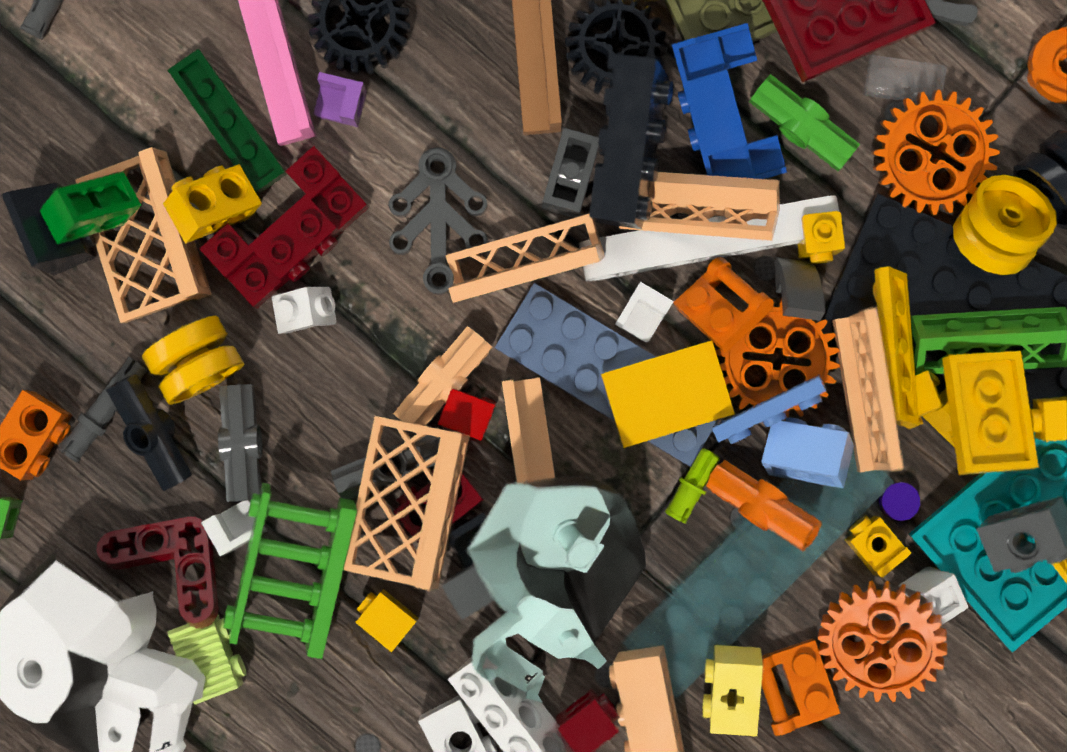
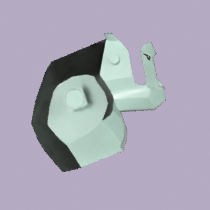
(559, 567)

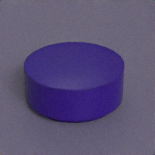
(900, 501)

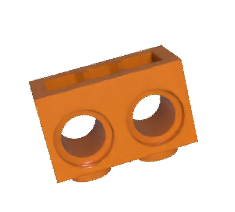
(19, 428)

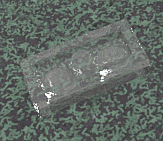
(902, 78)

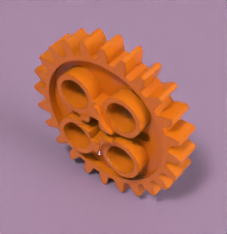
(952, 122)
(780, 329)
(905, 666)

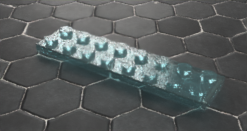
(748, 576)

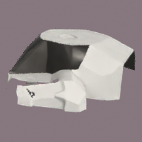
(83, 665)

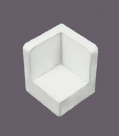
(644, 312)
(230, 528)
(940, 589)

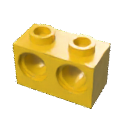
(213, 205)

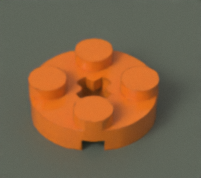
(1044, 68)

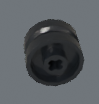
(1049, 173)

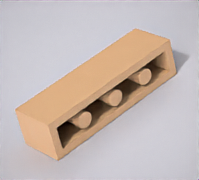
(646, 701)

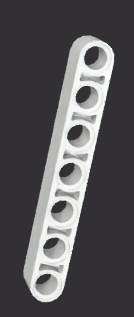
(654, 250)

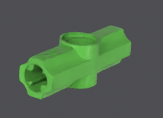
(804, 122)

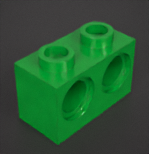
(90, 207)

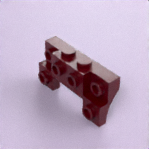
(292, 239)

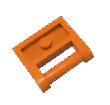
(714, 313)
(807, 684)

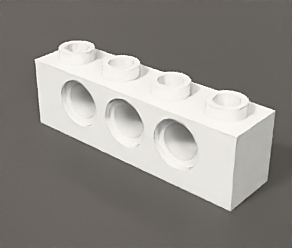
(507, 714)
(449, 718)

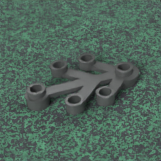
(437, 213)

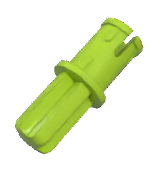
(692, 486)

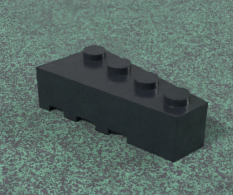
(630, 141)

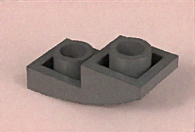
(799, 288)

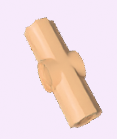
(442, 376)

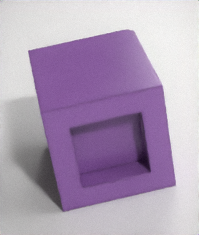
(340, 99)

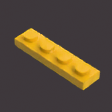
(896, 334)

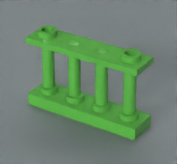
(320, 595)

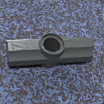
(240, 441)
(349, 477)

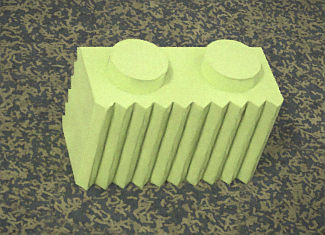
(212, 655)

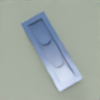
(770, 410)

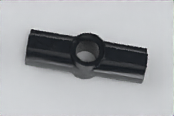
(149, 432)

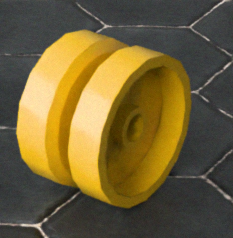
(1004, 224)
(192, 359)

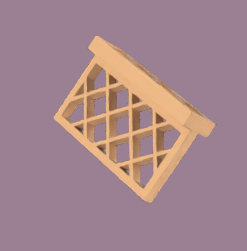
(183, 257)
(867, 392)
(439, 508)

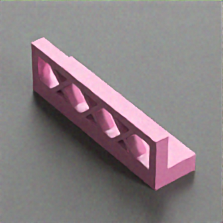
(277, 70)

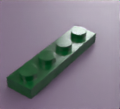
(226, 120)

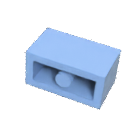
(808, 452)

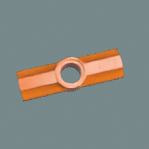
(764, 505)

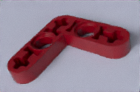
(175, 548)

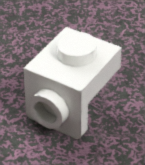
(304, 309)

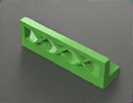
(994, 333)

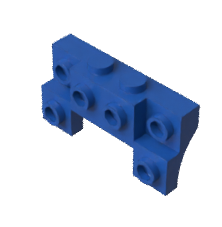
(714, 109)

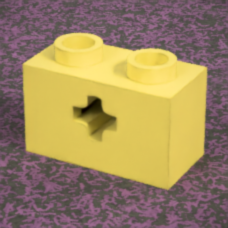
(735, 710)

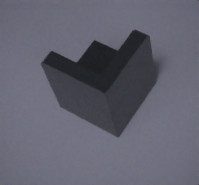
(463, 536)

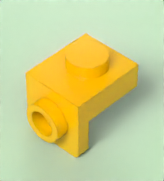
(822, 237)

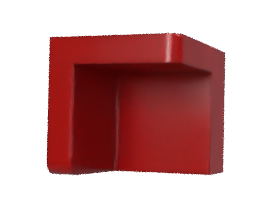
(467, 414)

